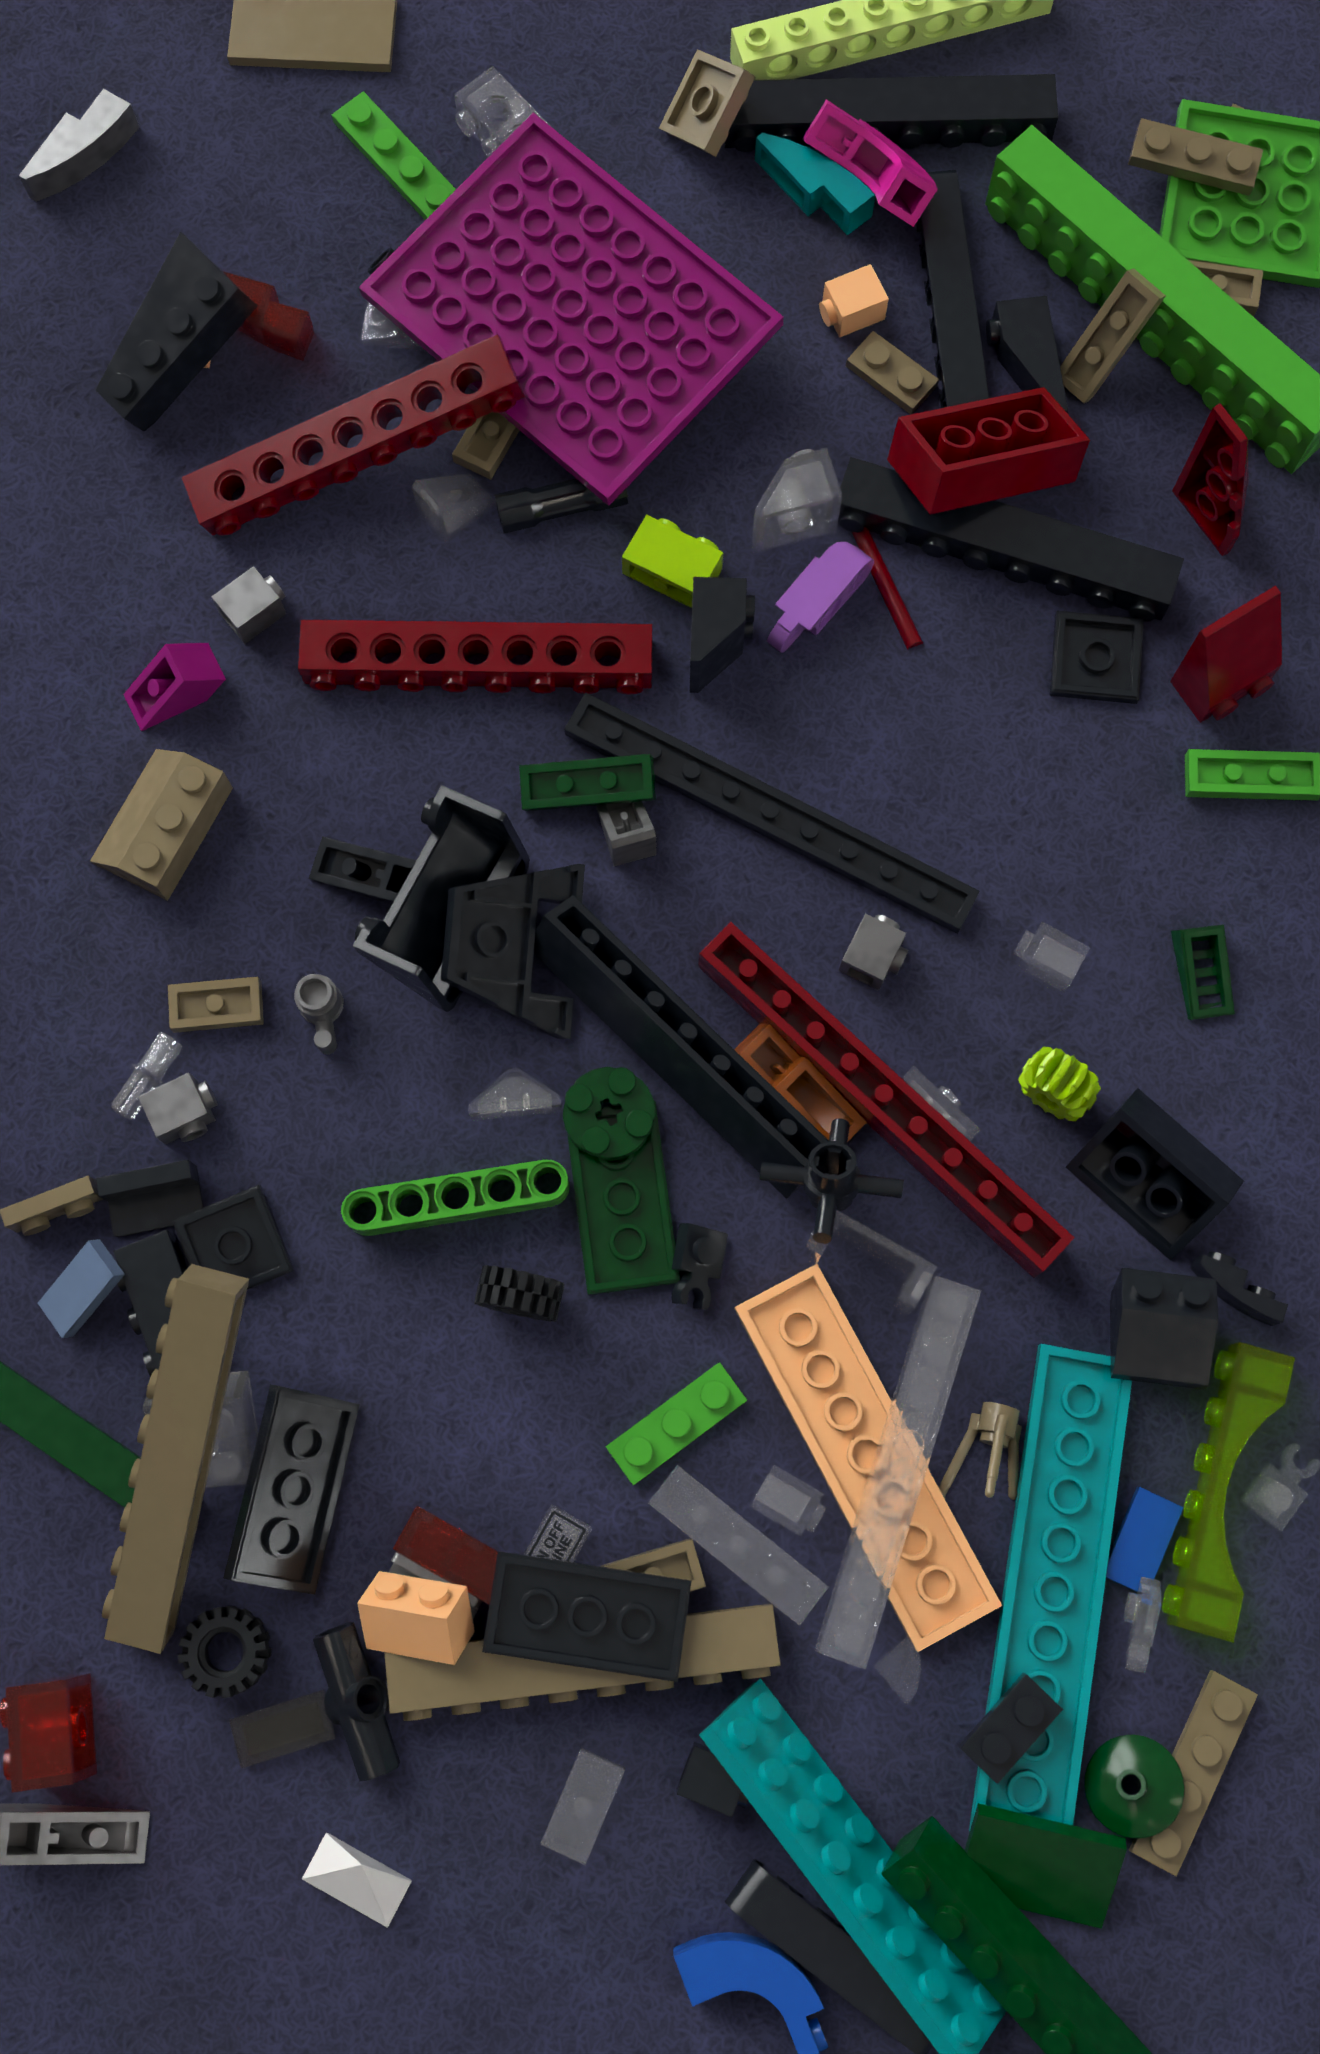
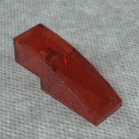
(275, 324)
(449, 1552)

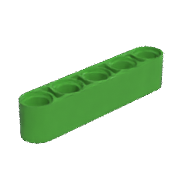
(434, 1190)

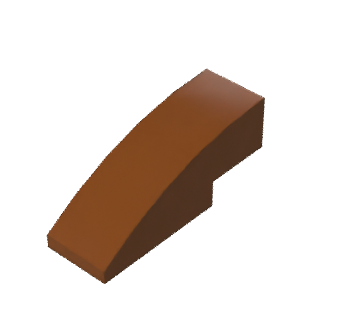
(797, 1080)

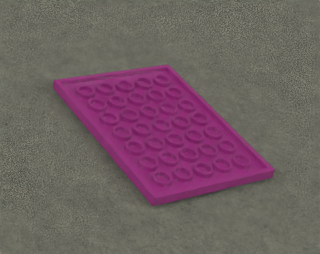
(592, 295)

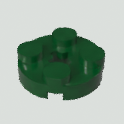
(598, 1137)

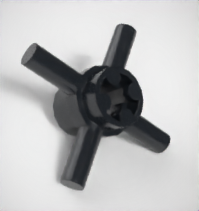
(831, 1179)

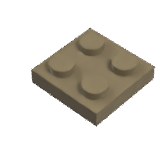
(707, 102)

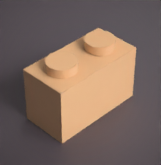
(416, 1617)

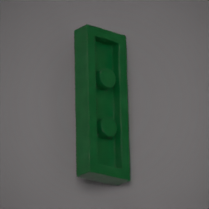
(587, 782)

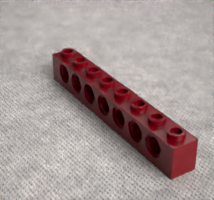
(252, 468)
(457, 641)

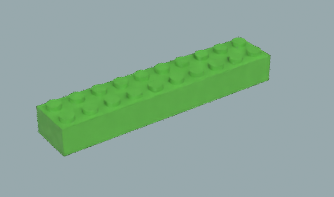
(1196, 326)

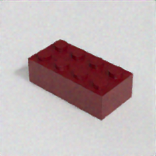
(987, 450)

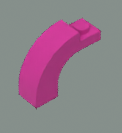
(874, 159)

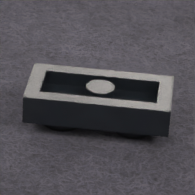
(1010, 1728)

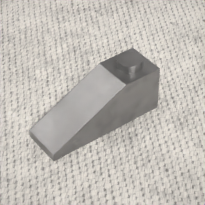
(71, 1835)

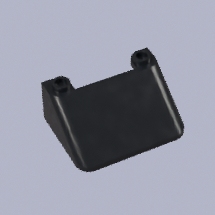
(465, 847)

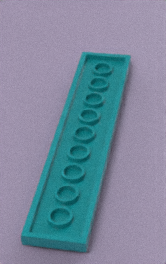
(1058, 1570)

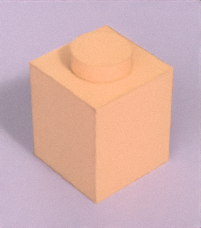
(853, 301)

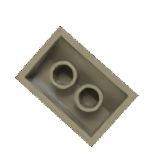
(163, 821)

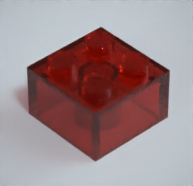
(49, 1732)

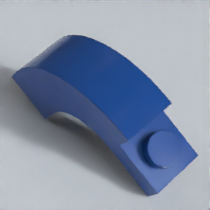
(751, 1964)

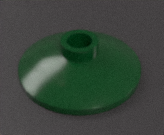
(1160, 1793)

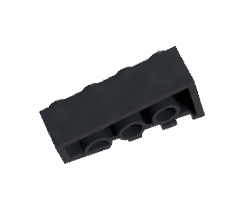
(173, 334)

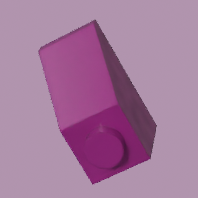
(174, 682)

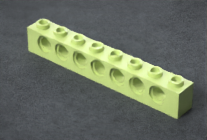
(864, 30)

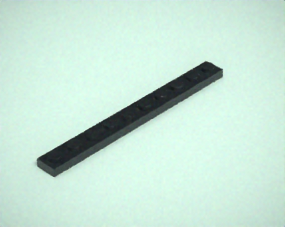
(775, 814)

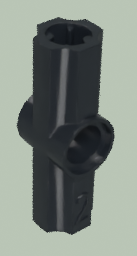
(356, 1701)

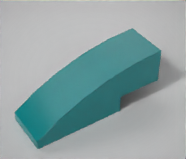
(815, 181)

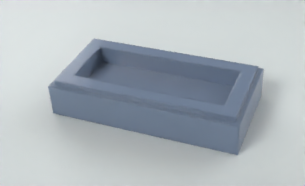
(81, 1288)

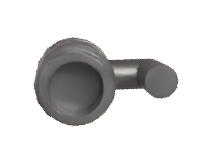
(320, 1005)

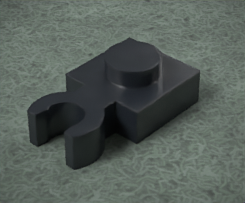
(699, 1256)

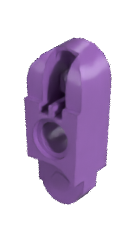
(819, 593)

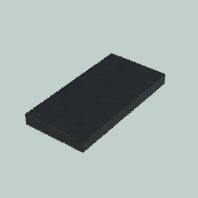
(291, 1490)
(587, 1616)

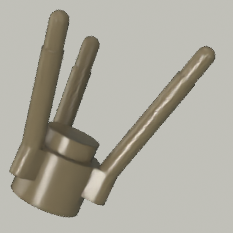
(1000, 1430)

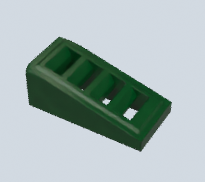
(1218, 952)

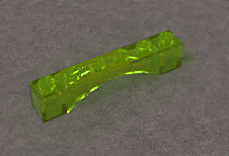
(1206, 1588)

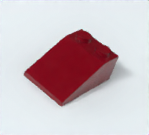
(1232, 658)

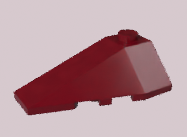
(1216, 479)

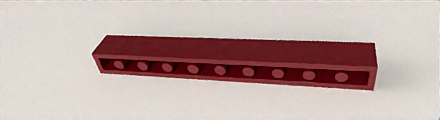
(886, 1101)

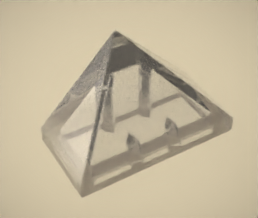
(514, 1096)

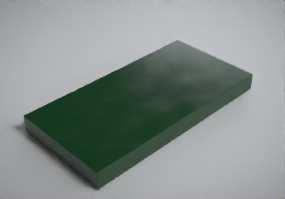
(624, 1216)

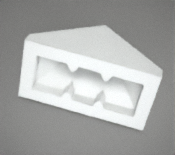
(356, 1879)

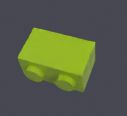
(669, 559)

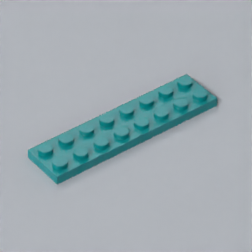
(844, 1864)

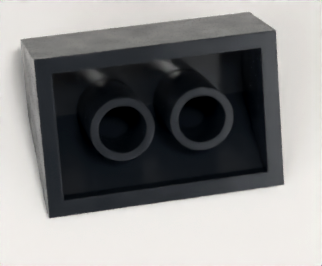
(1155, 1174)

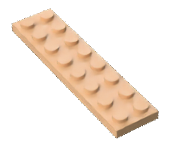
(841, 1418)

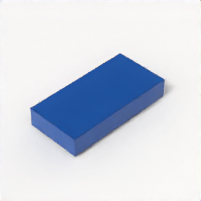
(1142, 1538)

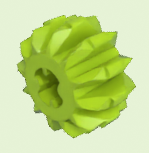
(1059, 1083)

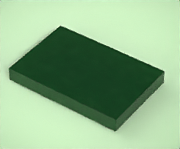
(1047, 1863)

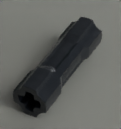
(529, 506)

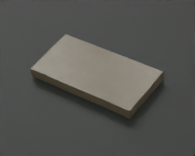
(313, 34)

